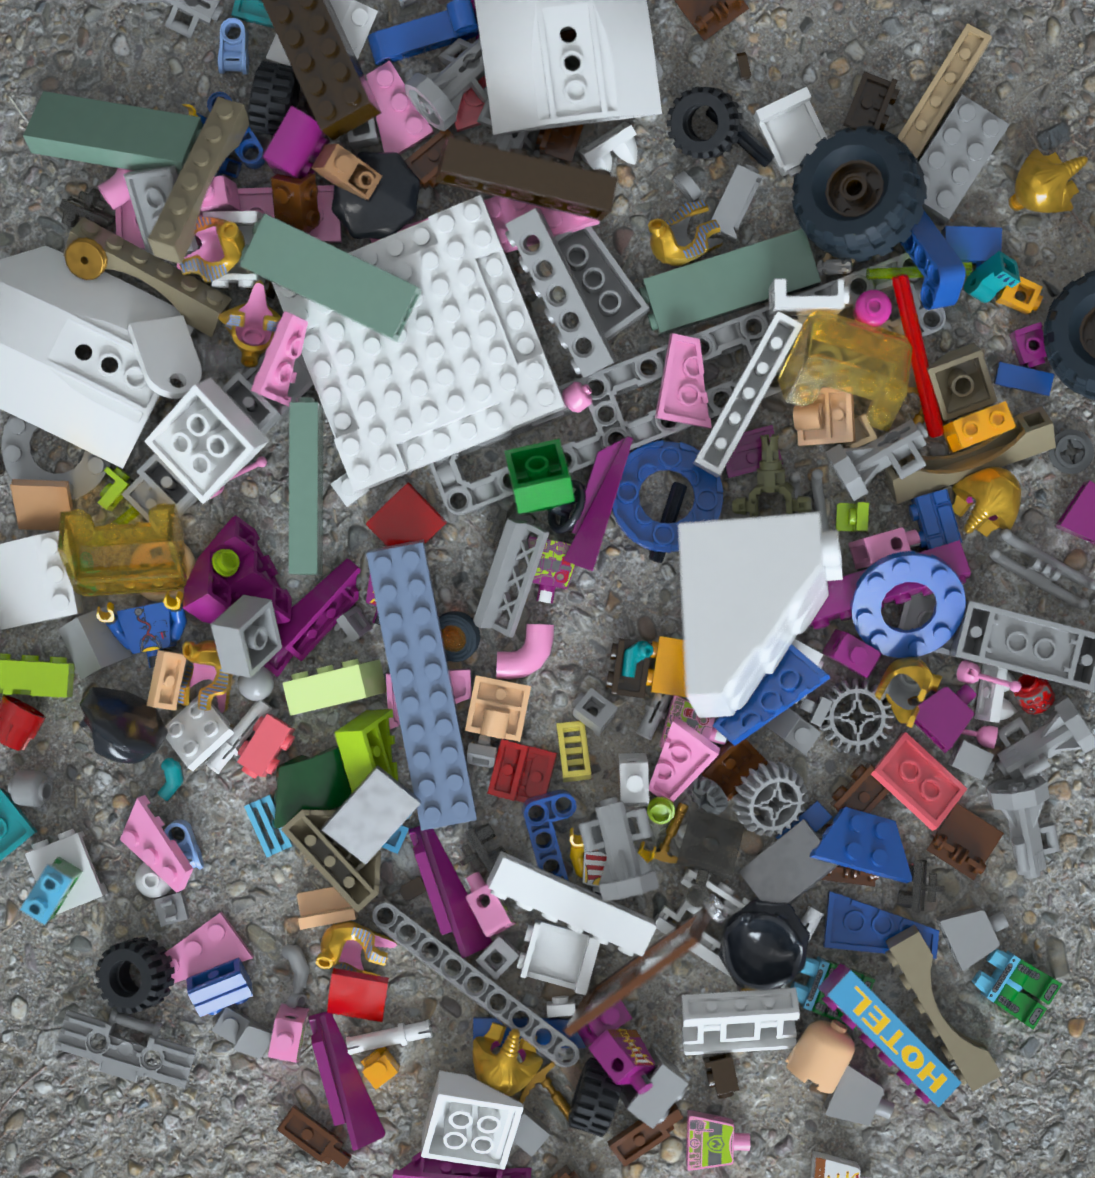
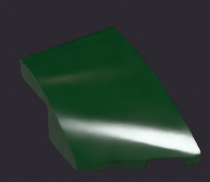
(310, 785)

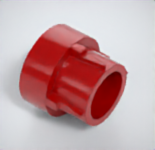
(18, 722)

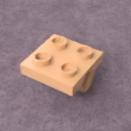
(826, 419)
(498, 708)

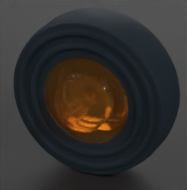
(459, 635)

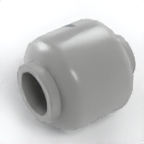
(30, 788)

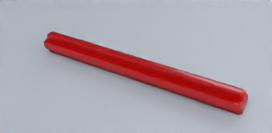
(919, 358)

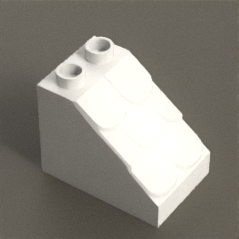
(747, 599)

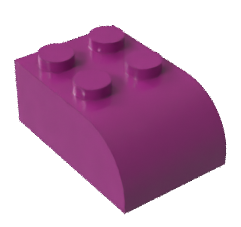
(295, 145)

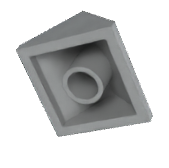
(92, 644)

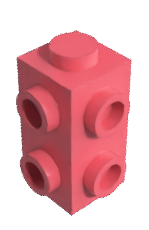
(261, 752)

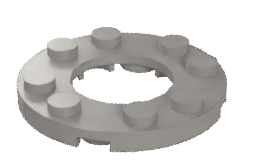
(21, 464)

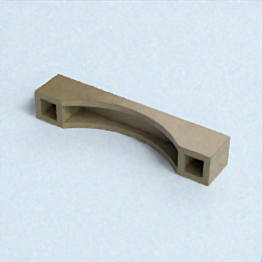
(179, 216)
(191, 297)
(1030, 437)
(915, 961)

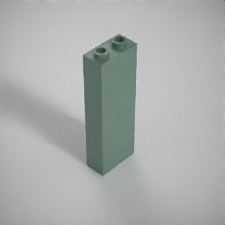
(110, 133)
(330, 277)
(728, 282)
(305, 487)

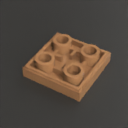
(40, 503)

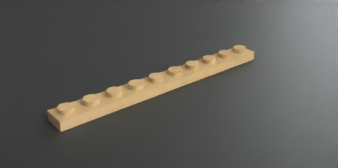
(941, 93)

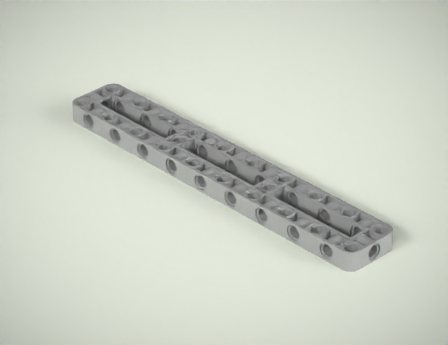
(629, 377)

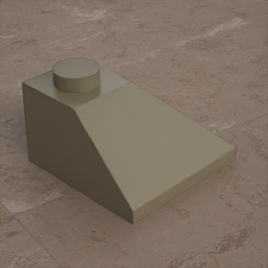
(961, 382)

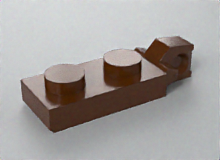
(313, 1137)
(641, 1138)

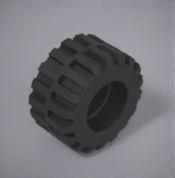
(271, 96)
(682, 122)
(116, 979)
(594, 1100)

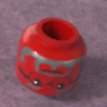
(1035, 694)

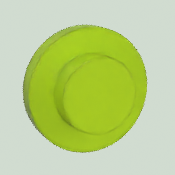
(225, 562)
(661, 810)

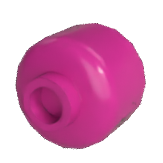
(872, 308)

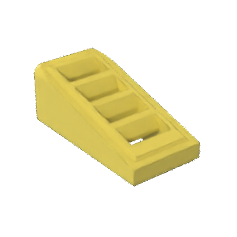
(577, 775)

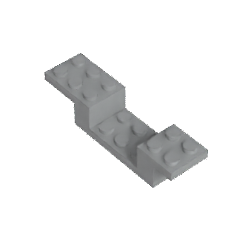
(159, 483)
(1013, 642)

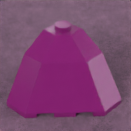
(210, 594)

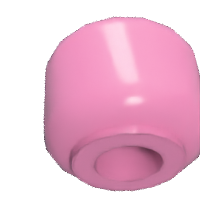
(577, 396)

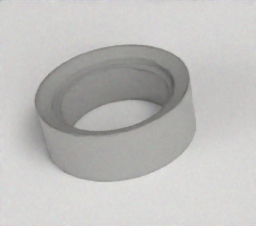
(687, 186)

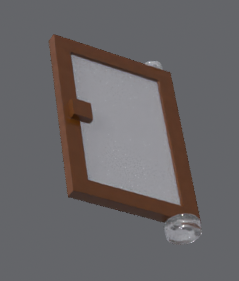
(643, 968)

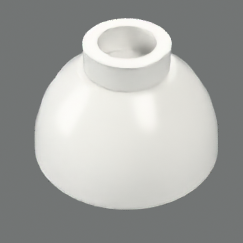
(150, 883)

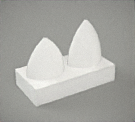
(619, 140)
(990, 700)

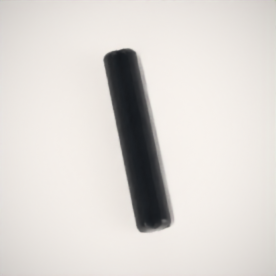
(748, 143)
(670, 513)

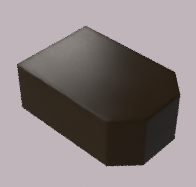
(743, 66)
(413, 888)

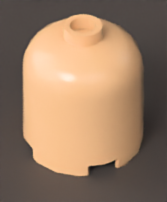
(822, 1054)

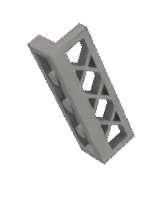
(505, 573)

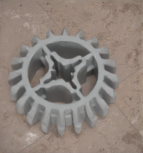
(856, 730)
(763, 791)

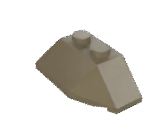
(344, 871)

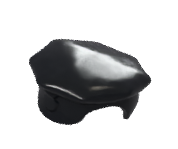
(389, 206)
(122, 725)
(764, 945)

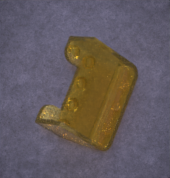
(850, 359)
(123, 556)

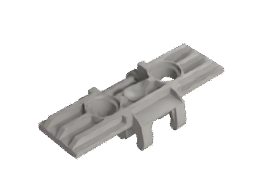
(122, 1056)

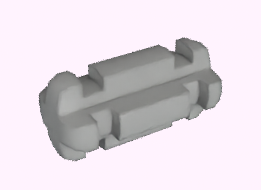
(834, 266)

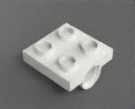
(197, 733)

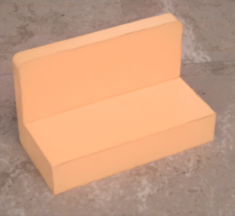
(166, 680)
(323, 908)

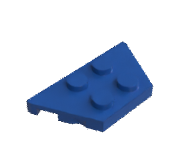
(864, 844)

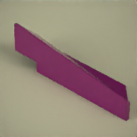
(600, 497)
(316, 615)
(447, 893)
(342, 1083)
(433, 1168)

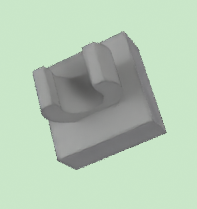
(353, 624)
(818, 710)
(481, 753)
(171, 908)

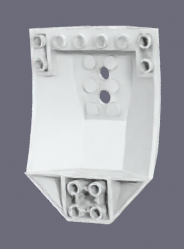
(527, 69)
(41, 379)

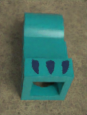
(992, 277)

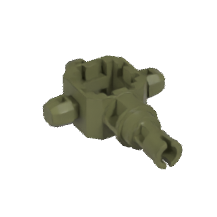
(771, 480)

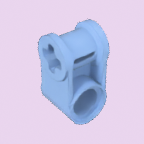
(233, 53)
(188, 844)

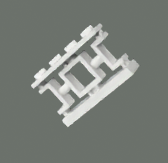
(708, 943)
(739, 1021)

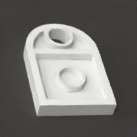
(166, 354)

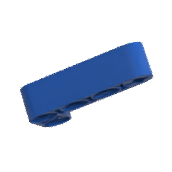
(424, 33)
(938, 264)
(544, 824)

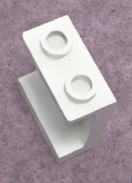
(790, 130)
(245, 221)
(806, 304)
(73, 850)
(558, 956)

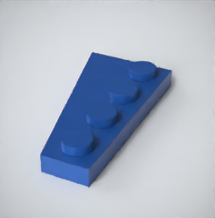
(776, 692)
(866, 927)

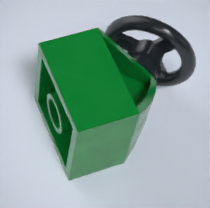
(544, 483)

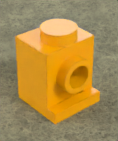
(1031, 296)
(379, 1067)

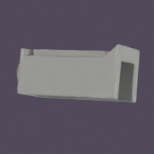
(736, 200)

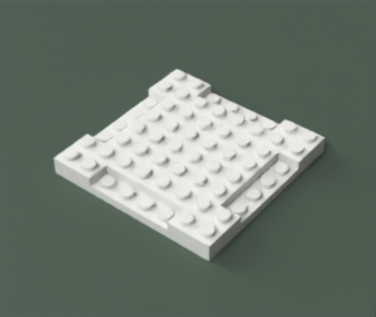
(460, 366)

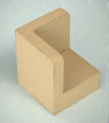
(863, 433)

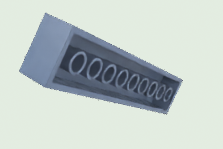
(422, 684)

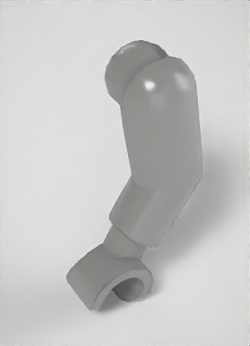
(301, 972)

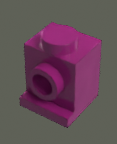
(1020, 341)

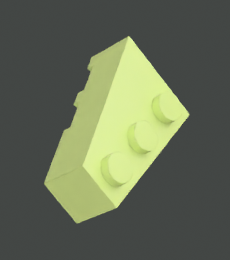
(334, 686)

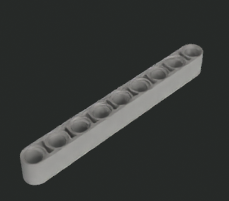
(489, 988)

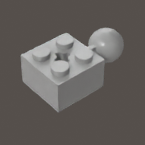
(246, 641)

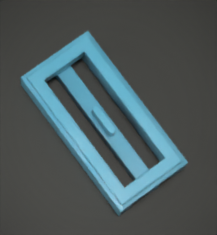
(259, 832)

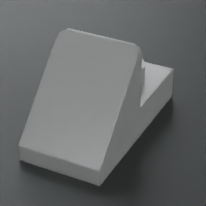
(794, 730)
(243, 1032)

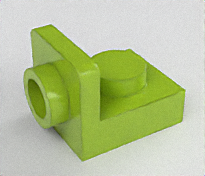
(111, 492)
(852, 517)

